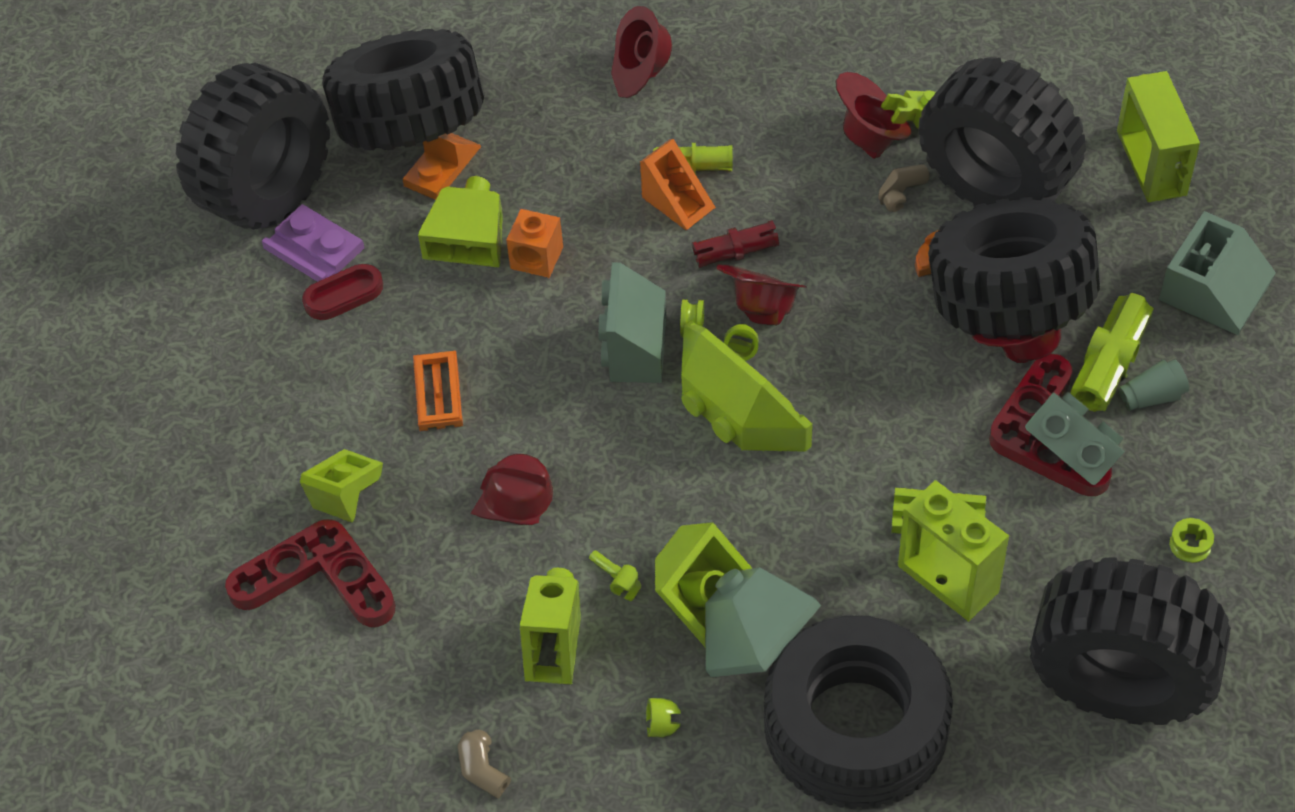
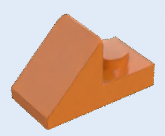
(440, 164)

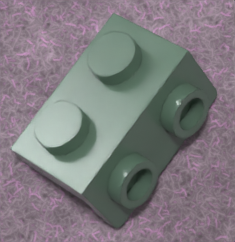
(1074, 438)

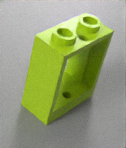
(1157, 136)
(967, 558)

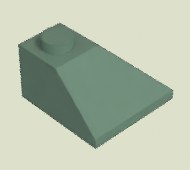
(752, 621)

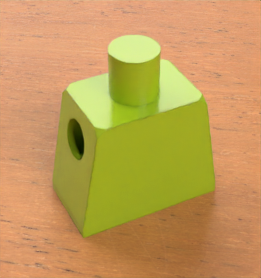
(464, 225)
(551, 607)

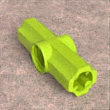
(1112, 351)

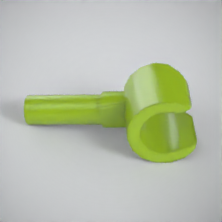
(624, 578)

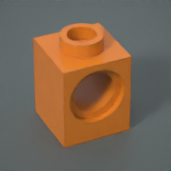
(535, 243)

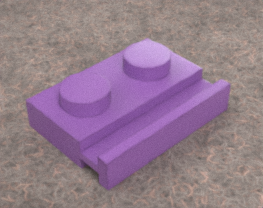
(313, 244)

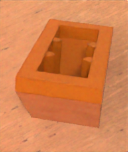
(673, 186)

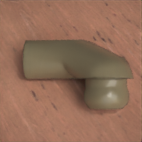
(898, 180)
(475, 766)

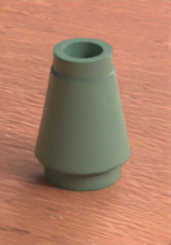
(1155, 386)

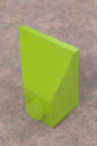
(690, 569)

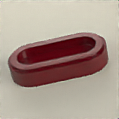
(342, 291)

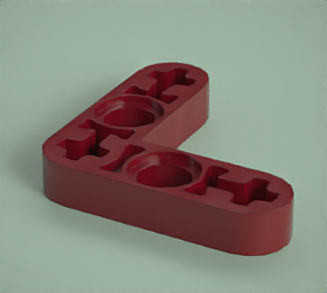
(1014, 418)
(325, 559)

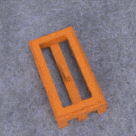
(441, 419)

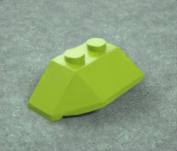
(737, 397)

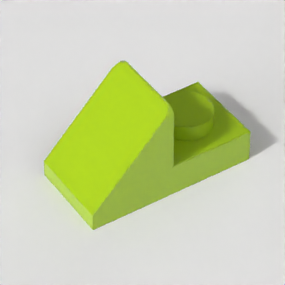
(337, 481)

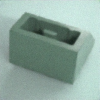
(1217, 274)
(632, 327)

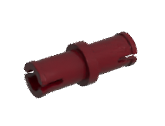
(735, 244)

